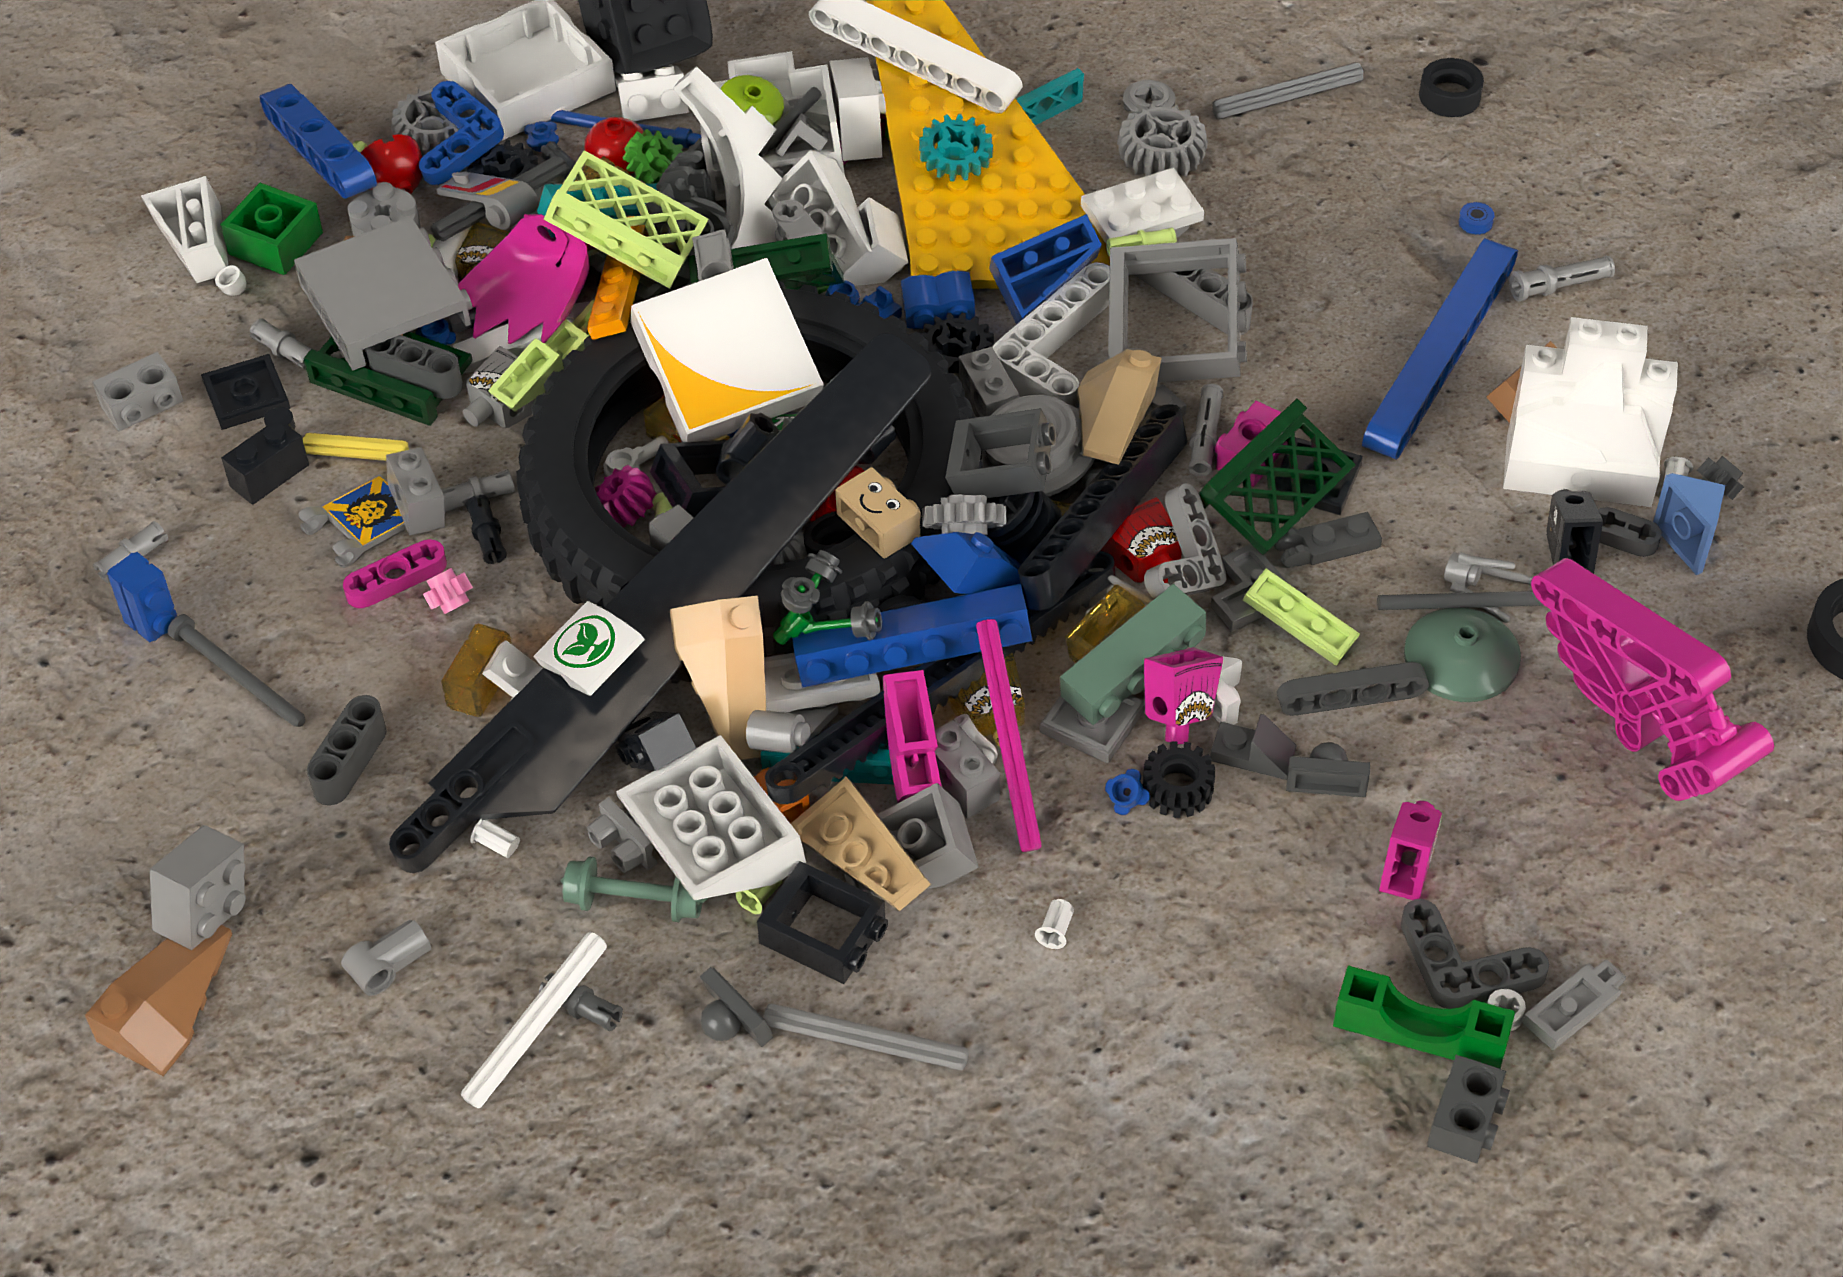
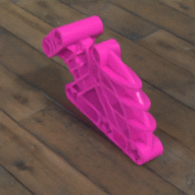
(1648, 679)

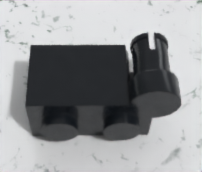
(266, 457)

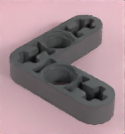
(1455, 972)

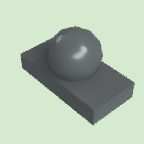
(1328, 773)
(729, 1012)

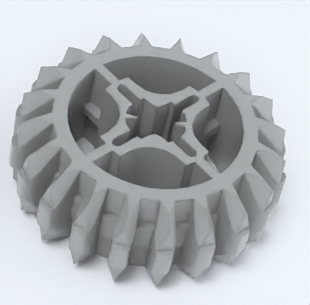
(422, 121)
(1162, 140)

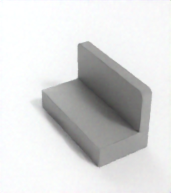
(807, 131)

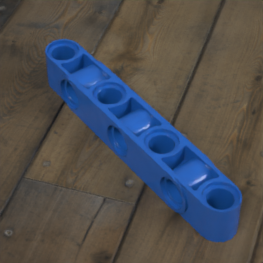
(318, 141)

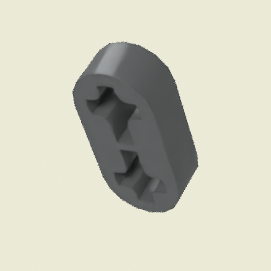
(1627, 530)

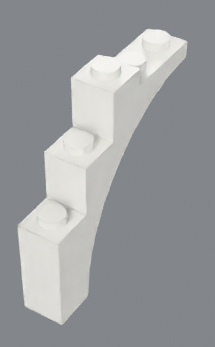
(737, 142)

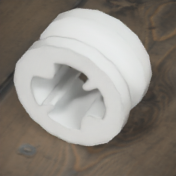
(1509, 999)

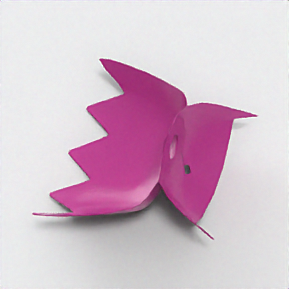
(523, 281)

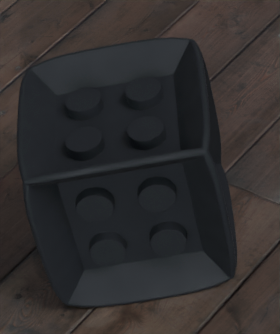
(647, 32)

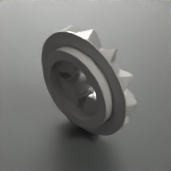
(1138, 92)

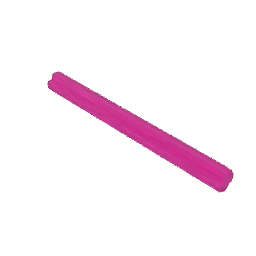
(1008, 735)

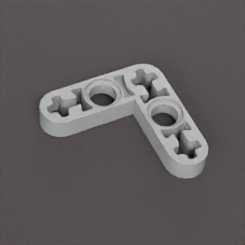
(1201, 560)

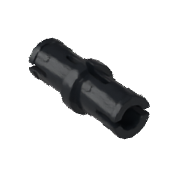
(486, 529)

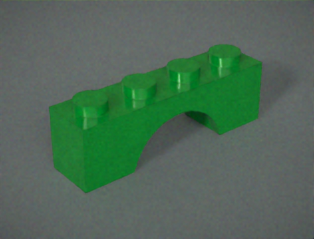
(1376, 1009)

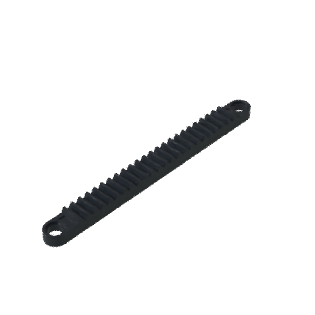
(866, 728)

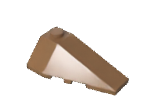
(155, 1002)

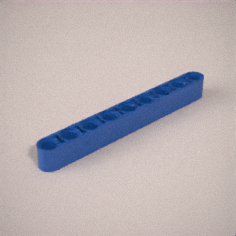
(1439, 349)

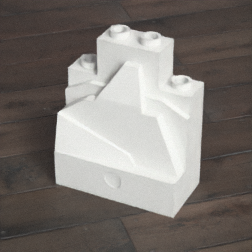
(793, 85)
(1591, 415)

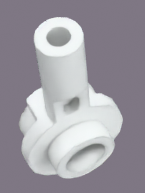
(632, 457)

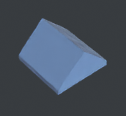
(1689, 517)

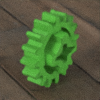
(650, 155)

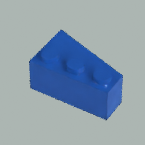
(1043, 264)

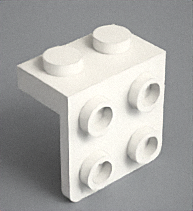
(650, 93)

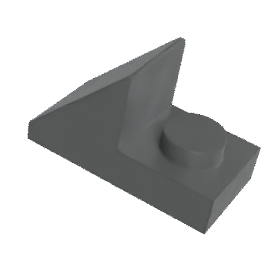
(1257, 750)

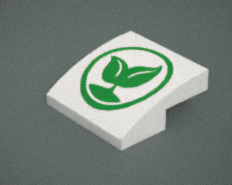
(589, 648)

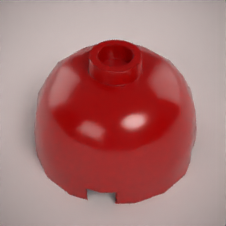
(609, 139)
(395, 162)

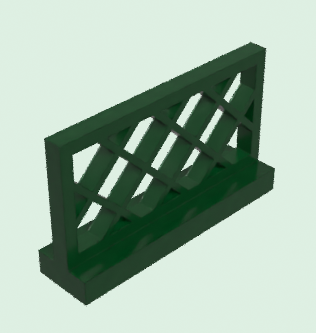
(792, 260)
(375, 387)
(1249, 462)

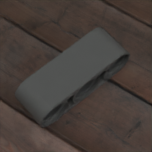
(417, 365)
(346, 750)

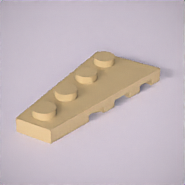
(858, 842)

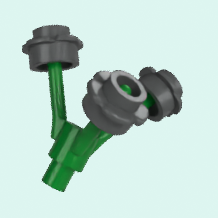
(801, 594)

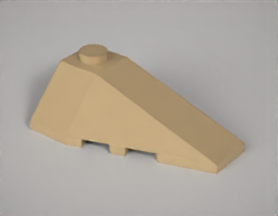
(1115, 401)
(726, 663)

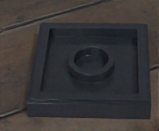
(244, 391)
(1337, 497)

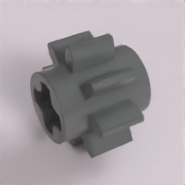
(1722, 473)

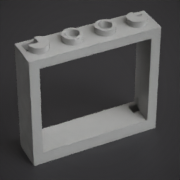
(1172, 258)

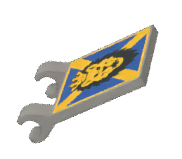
(362, 514)

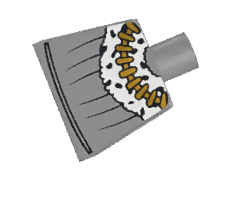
(485, 405)

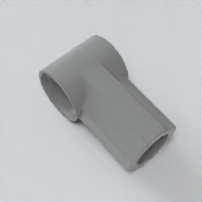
(376, 963)

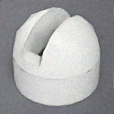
(231, 281)

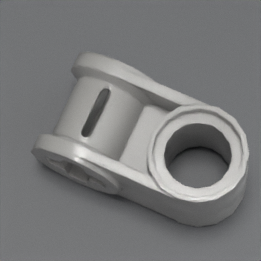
(793, 221)

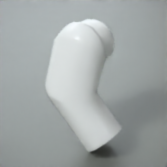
(983, 744)

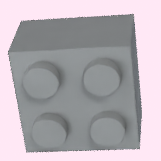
(197, 887)

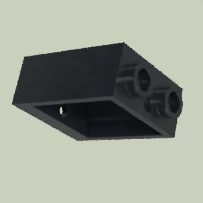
(676, 470)
(802, 883)

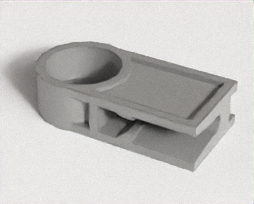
(712, 254)

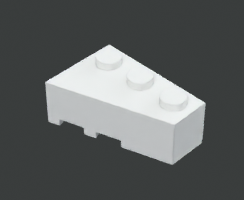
(857, 107)

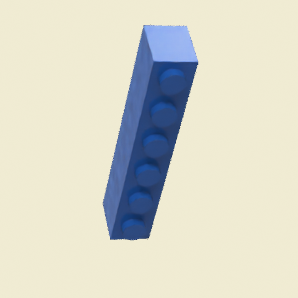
(912, 636)

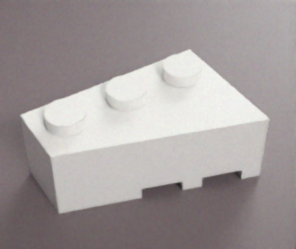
(191, 224)

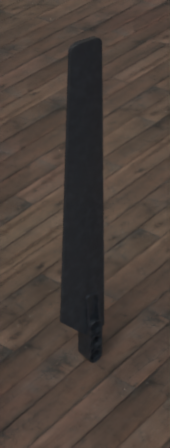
(556, 734)

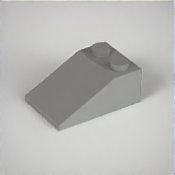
(932, 834)

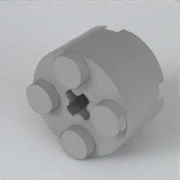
(381, 207)

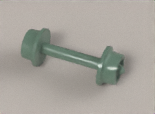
(582, 883)

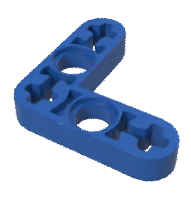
(468, 133)

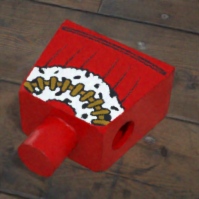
(1144, 541)

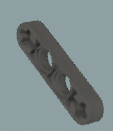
(1393, 684)

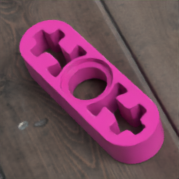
(374, 593)

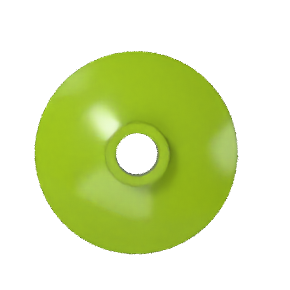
(755, 92)

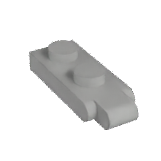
(1574, 1003)

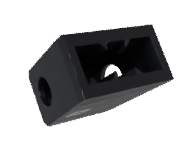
(1576, 518)

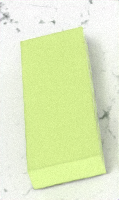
(1301, 616)

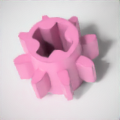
(447, 591)

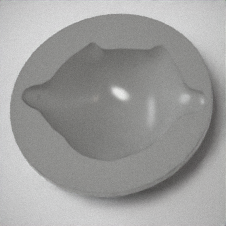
(1066, 455)

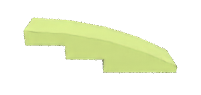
(528, 373)

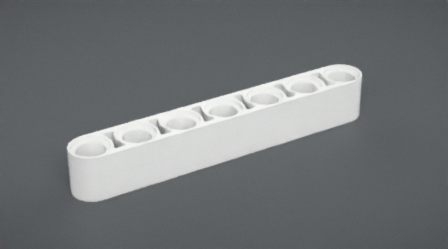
(918, 52)

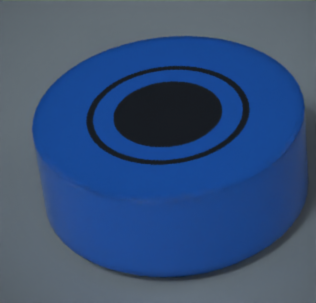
(1476, 218)

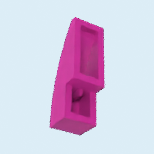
(910, 733)

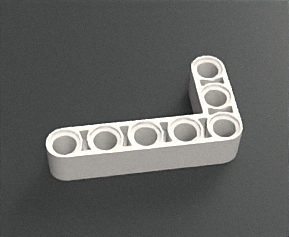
(1047, 328)

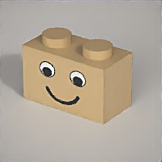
(878, 512)

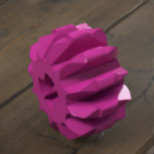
(626, 494)

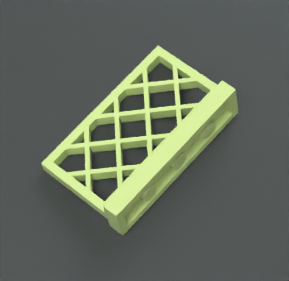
(616, 235)

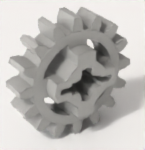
(964, 514)

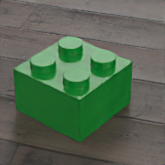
(271, 228)

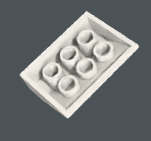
(714, 823)

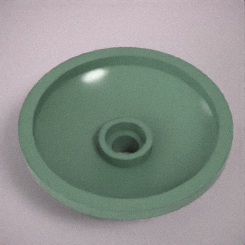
(1464, 653)

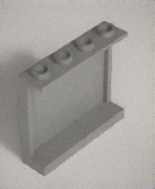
(380, 287)

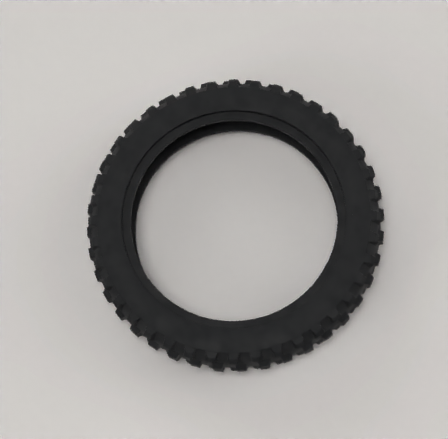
(614, 382)

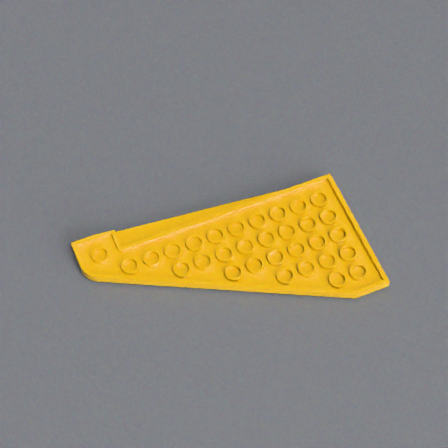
(969, 221)

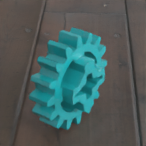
(955, 147)

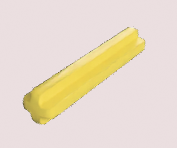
(352, 446)

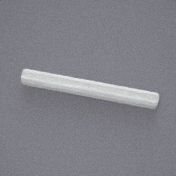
(533, 1020)

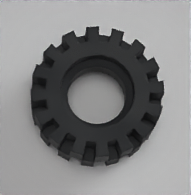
(1179, 761)

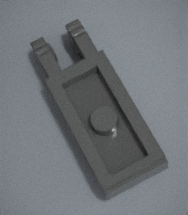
(1329, 540)

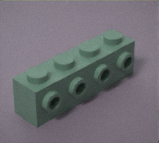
(1116, 665)

